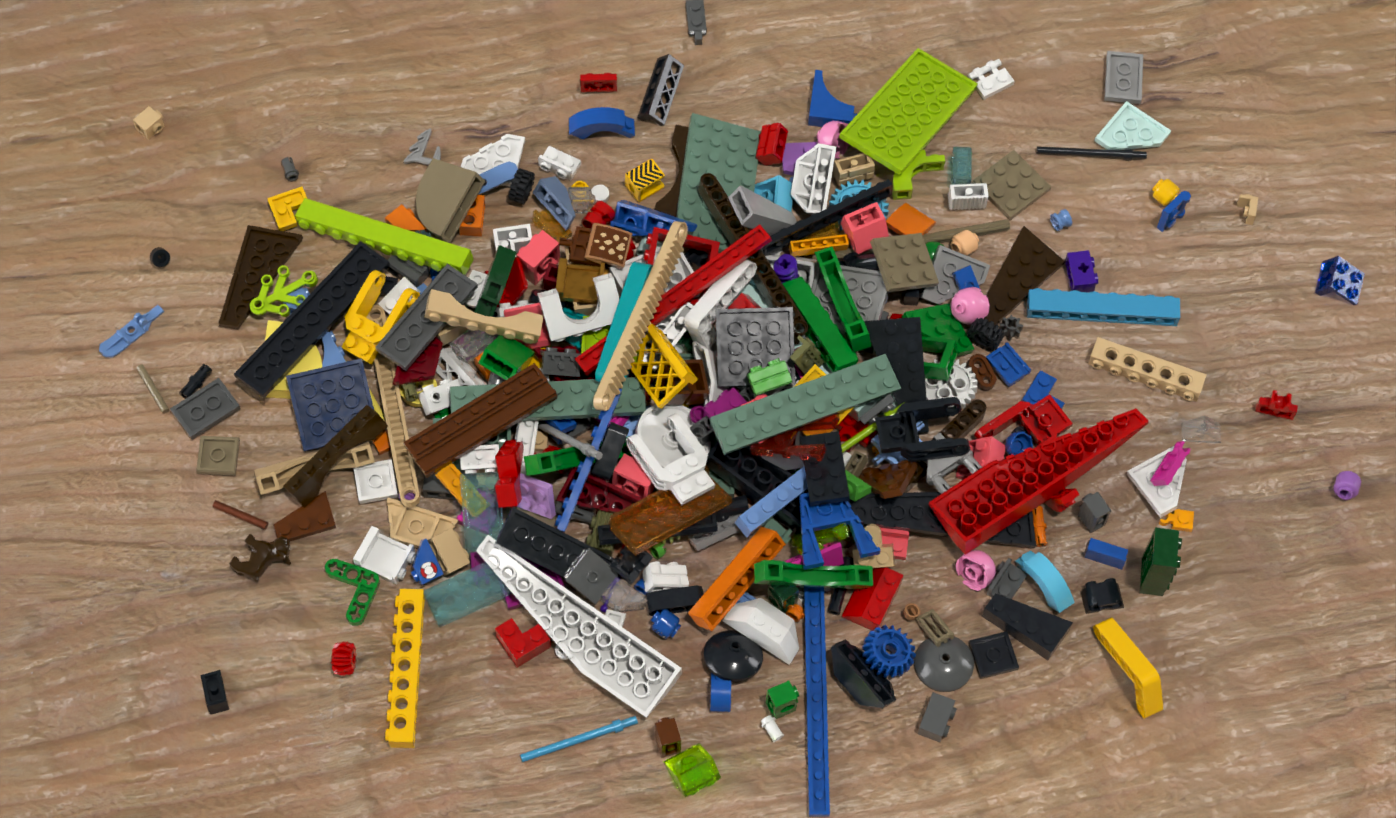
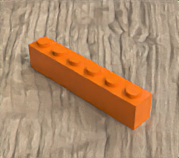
(735, 579)

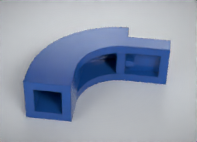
(601, 119)

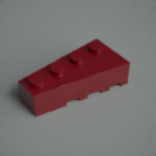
(598, 495)

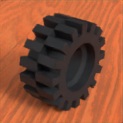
(521, 186)
(985, 334)

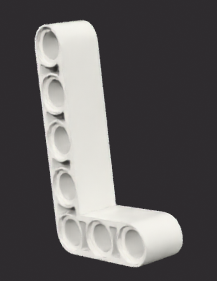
(718, 296)

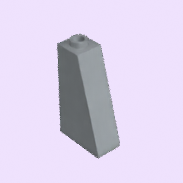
(757, 210)

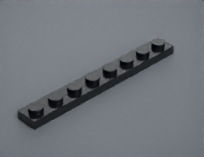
(828, 216)

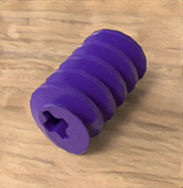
(786, 268)

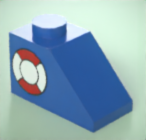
(425, 564)

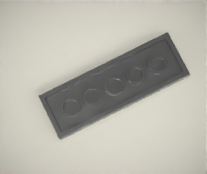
(413, 331)

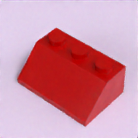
(870, 605)

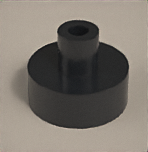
(159, 257)

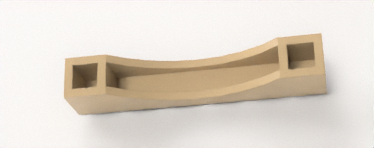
(445, 308)
(275, 476)

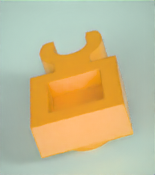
(1180, 520)

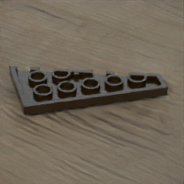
(260, 255)
(1024, 269)

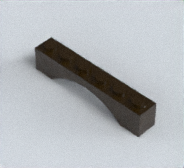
(669, 202)
(307, 481)

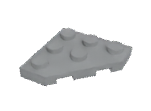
(946, 262)

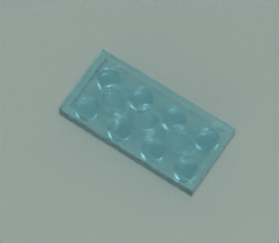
(480, 508)
(465, 593)

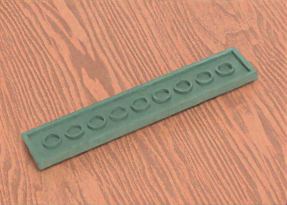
(573, 399)
(804, 404)

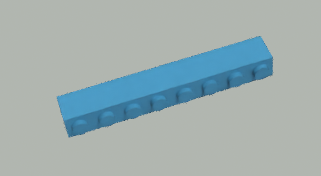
(1103, 307)

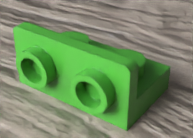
(857, 487)

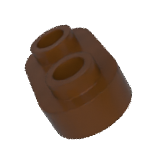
(982, 373)

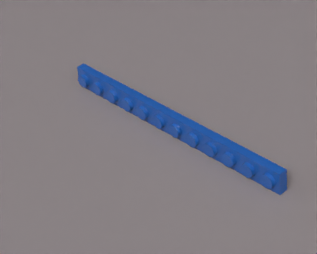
(816, 702)

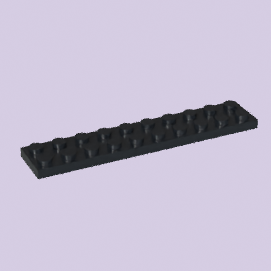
(309, 321)

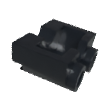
(629, 565)
(1101, 596)

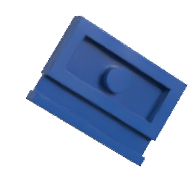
(1008, 364)

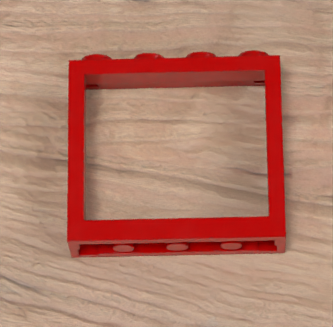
(693, 242)

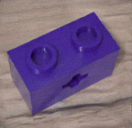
(1081, 271)

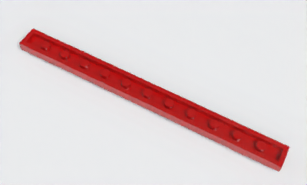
(691, 286)

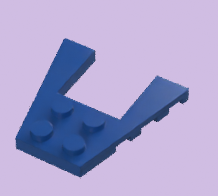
(829, 516)

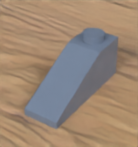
(556, 200)

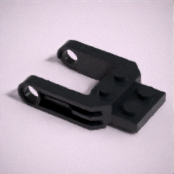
(901, 434)

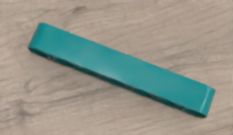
(632, 289)

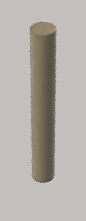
(152, 388)

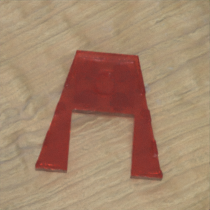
(783, 443)

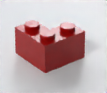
(522, 646)

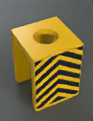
(644, 180)

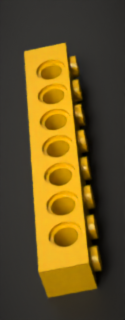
(405, 736)

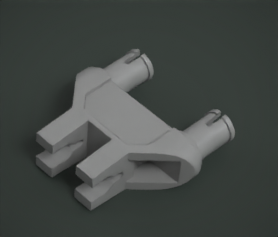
(940, 467)

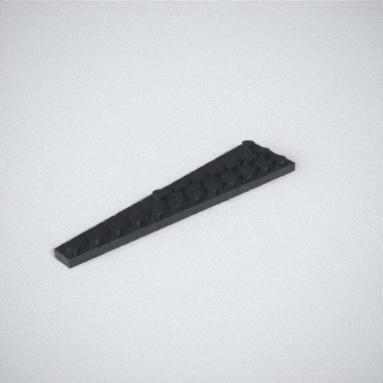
(914, 514)

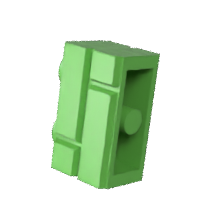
(769, 377)

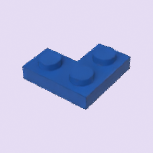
(1041, 388)

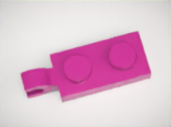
(1170, 465)

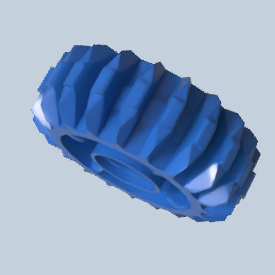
(880, 659)

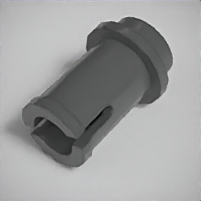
(290, 171)

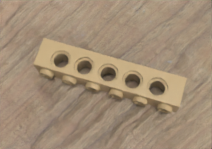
(1157, 367)

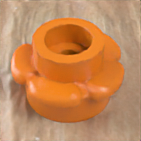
(795, 612)

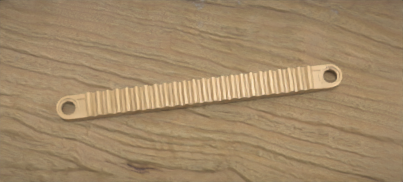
(641, 317)
(396, 422)

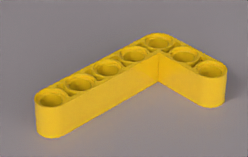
(1135, 665)

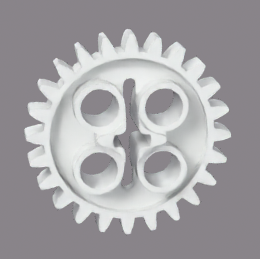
(959, 378)

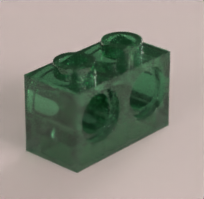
(782, 596)

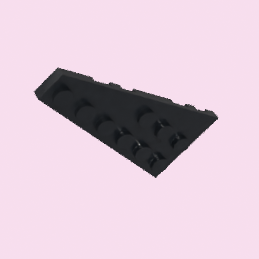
(904, 349)

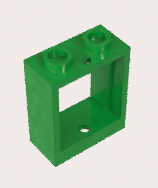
(948, 348)

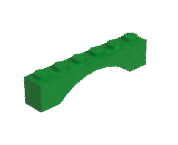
(840, 295)
(559, 459)
(791, 574)

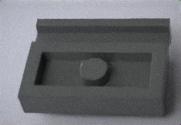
(884, 405)

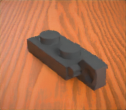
(696, 19)

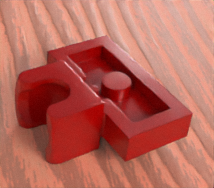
(1277, 406)
(850, 427)

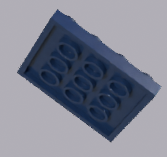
(327, 400)

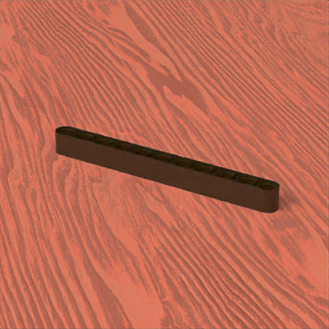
(761, 280)
(955, 428)

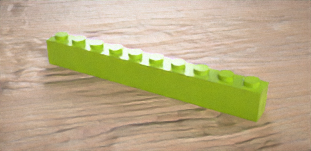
(382, 237)

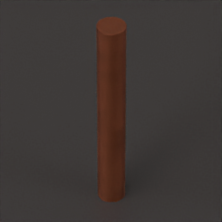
(240, 514)

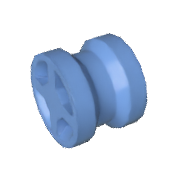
(1061, 220)

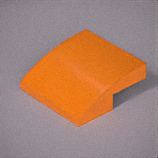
(909, 221)

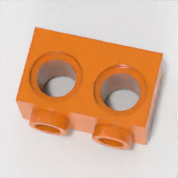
(476, 216)

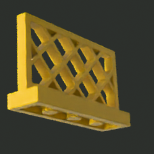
(678, 366)

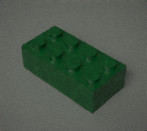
(1160, 561)

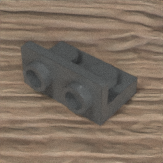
(560, 362)
(1007, 580)

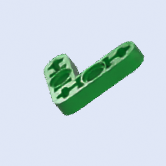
(362, 587)

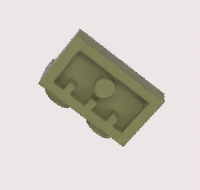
(806, 355)

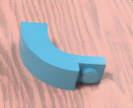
(1048, 578)

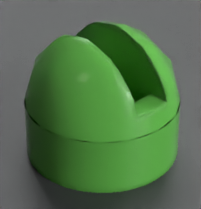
(657, 550)

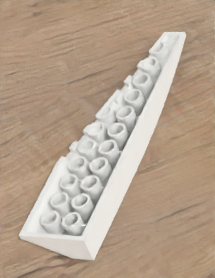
(585, 635)

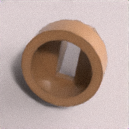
(914, 611)

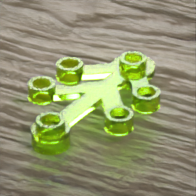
(839, 531)

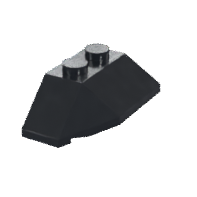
(857, 677)

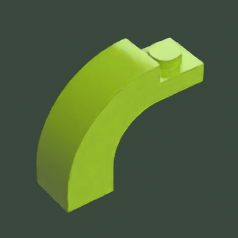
(902, 183)

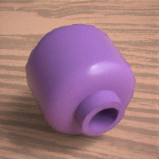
(1347, 485)

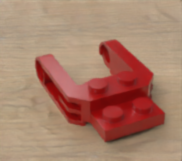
(1040, 420)

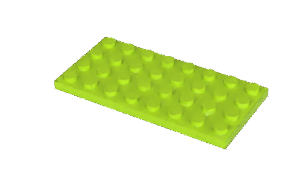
(908, 111)

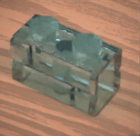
(961, 165)

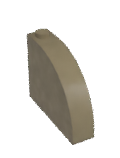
(446, 197)

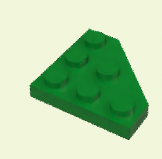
(940, 323)

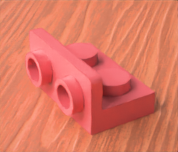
(898, 538)

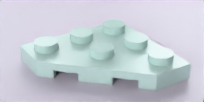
(1132, 130)

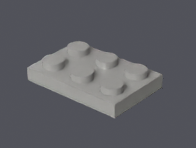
(1123, 77)

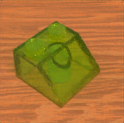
(692, 770)

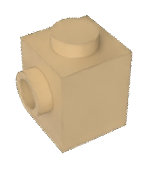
(149, 122)

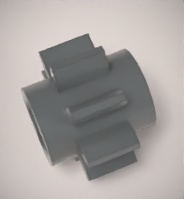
(1011, 327)

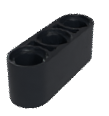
(611, 449)
(674, 600)

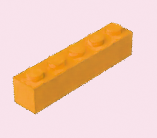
(809, 246)

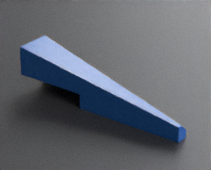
(641, 219)

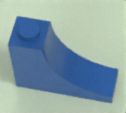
(826, 107)

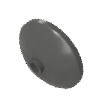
(941, 674)

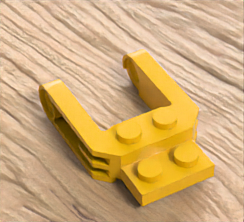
(365, 333)

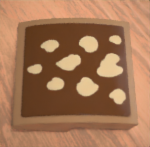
(608, 245)

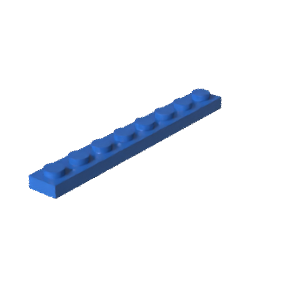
(585, 467)

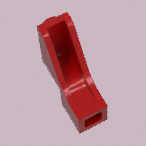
(509, 468)

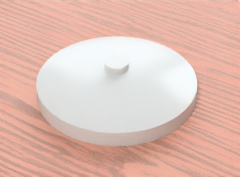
(659, 436)

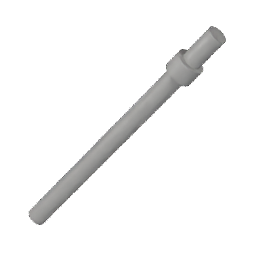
(586, 449)

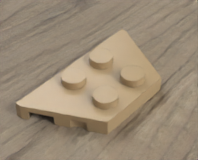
(414, 523)

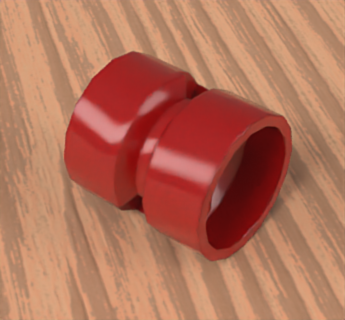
(600, 213)

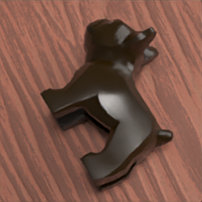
(261, 557)

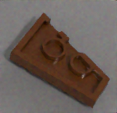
(307, 521)

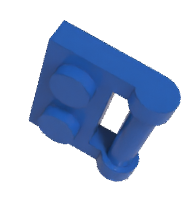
(1174, 210)

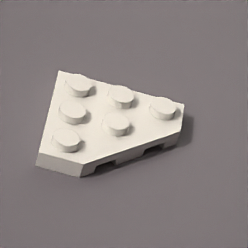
(505, 150)
(1161, 498)

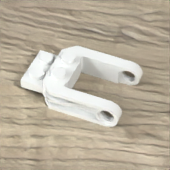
(684, 476)

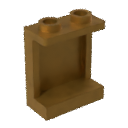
(576, 282)

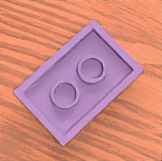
(537, 496)

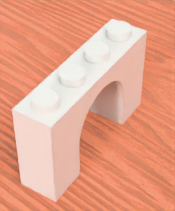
(561, 326)

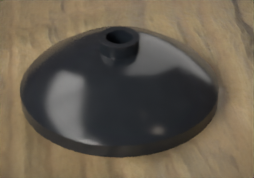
(729, 662)

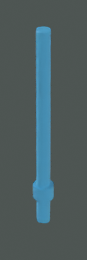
(616, 726)

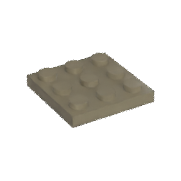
(1013, 184)
(904, 262)

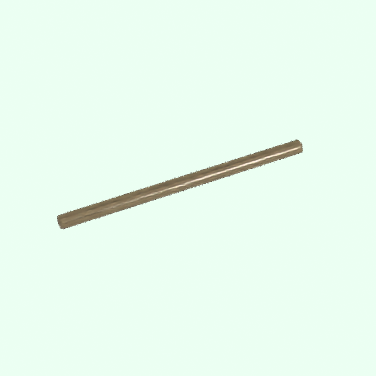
(947, 235)

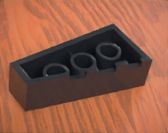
(1028, 625)

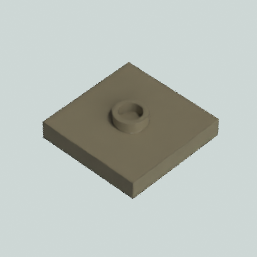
(218, 455)

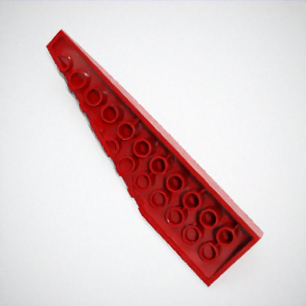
(1021, 482)

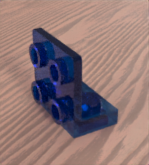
(1340, 277)

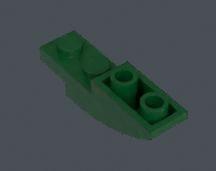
(495, 281)

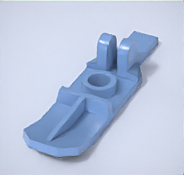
(498, 176)
(123, 338)

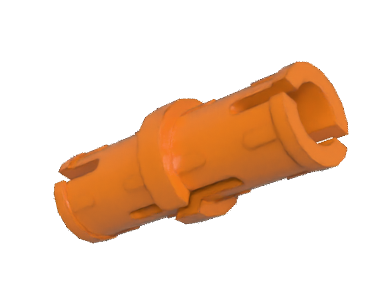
(1039, 526)

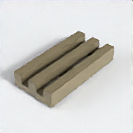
(942, 638)

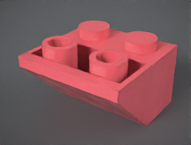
(863, 226)
(984, 451)

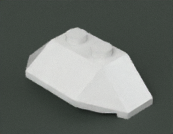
(813, 178)
(672, 327)
(710, 366)
(766, 627)

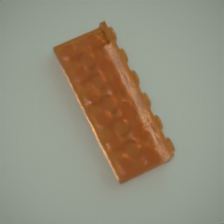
(662, 516)

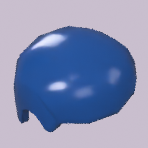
(1017, 442)

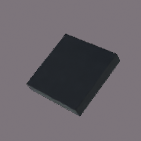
(993, 655)

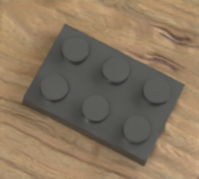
(205, 408)

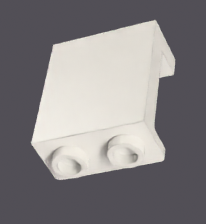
(384, 556)

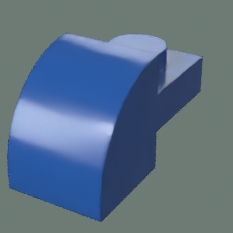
(720, 694)

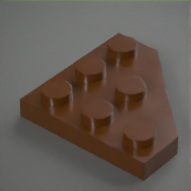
(889, 479)

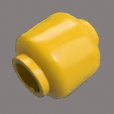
(1165, 191)

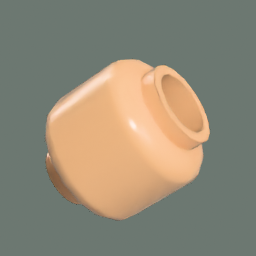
(965, 242)

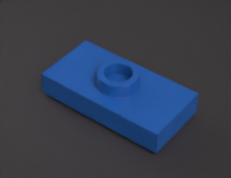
(965, 278)

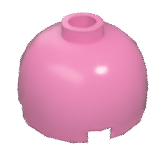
(830, 134)
(969, 305)
(976, 569)

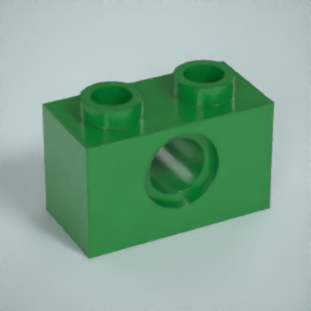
(782, 699)

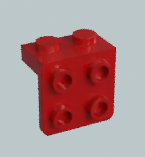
(515, 285)

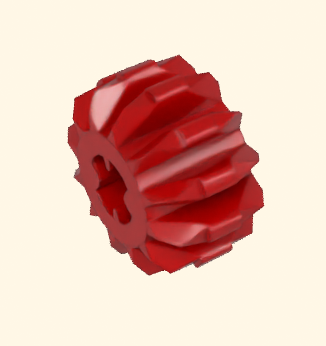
(343, 658)

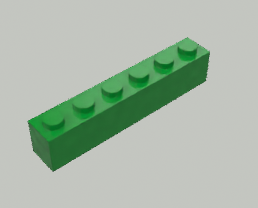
(821, 329)

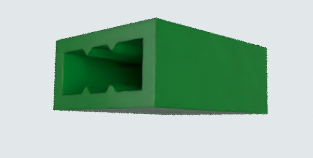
(506, 357)

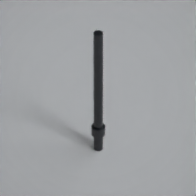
(1127, 154)

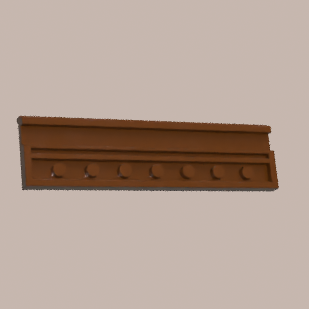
(480, 420)

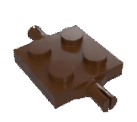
(578, 246)

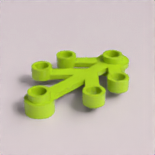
(281, 293)

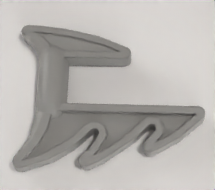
(420, 147)

